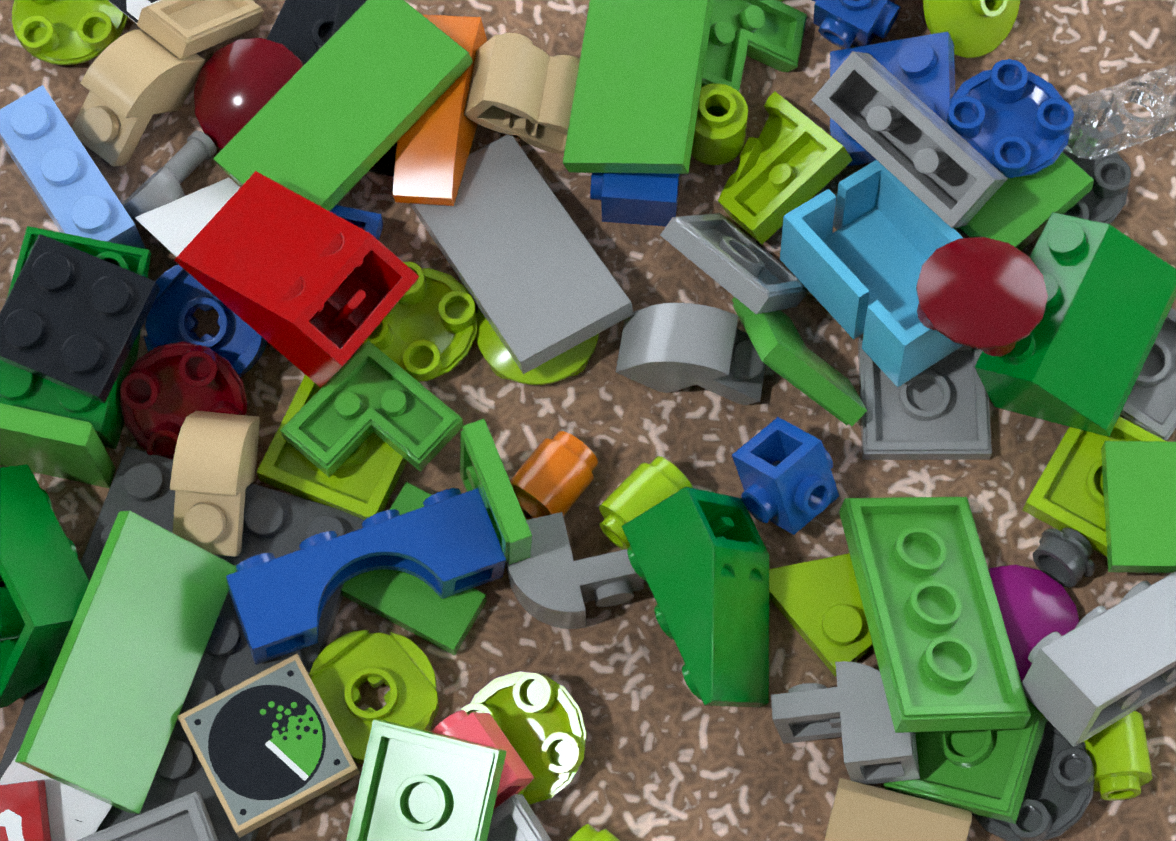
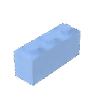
(63, 171)

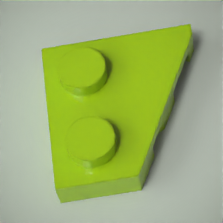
(780, 169)
(823, 607)

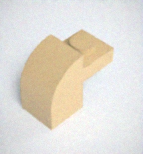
(128, 87)
(210, 478)

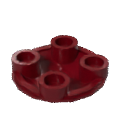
(239, 84)
(981, 294)
(173, 384)

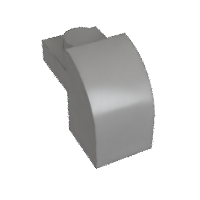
(690, 346)
(556, 586)
(856, 713)

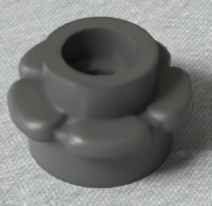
(1064, 556)

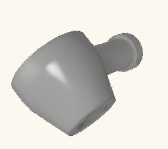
(164, 184)

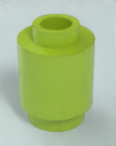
(719, 124)
(638, 493)
(1120, 758)

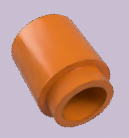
(554, 476)

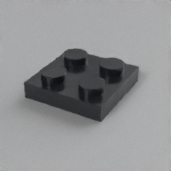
(73, 318)

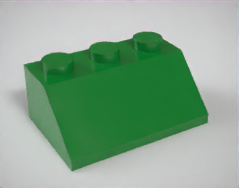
(1095, 328)
(38, 584)

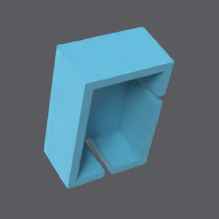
(871, 266)

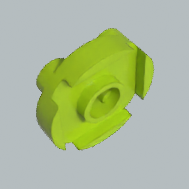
(376, 660)

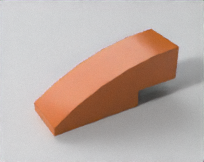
(438, 144)

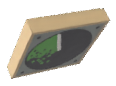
(268, 745)

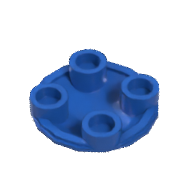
(1012, 118)

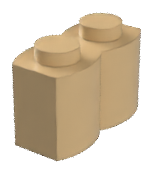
(522, 91)

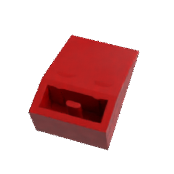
(297, 274)

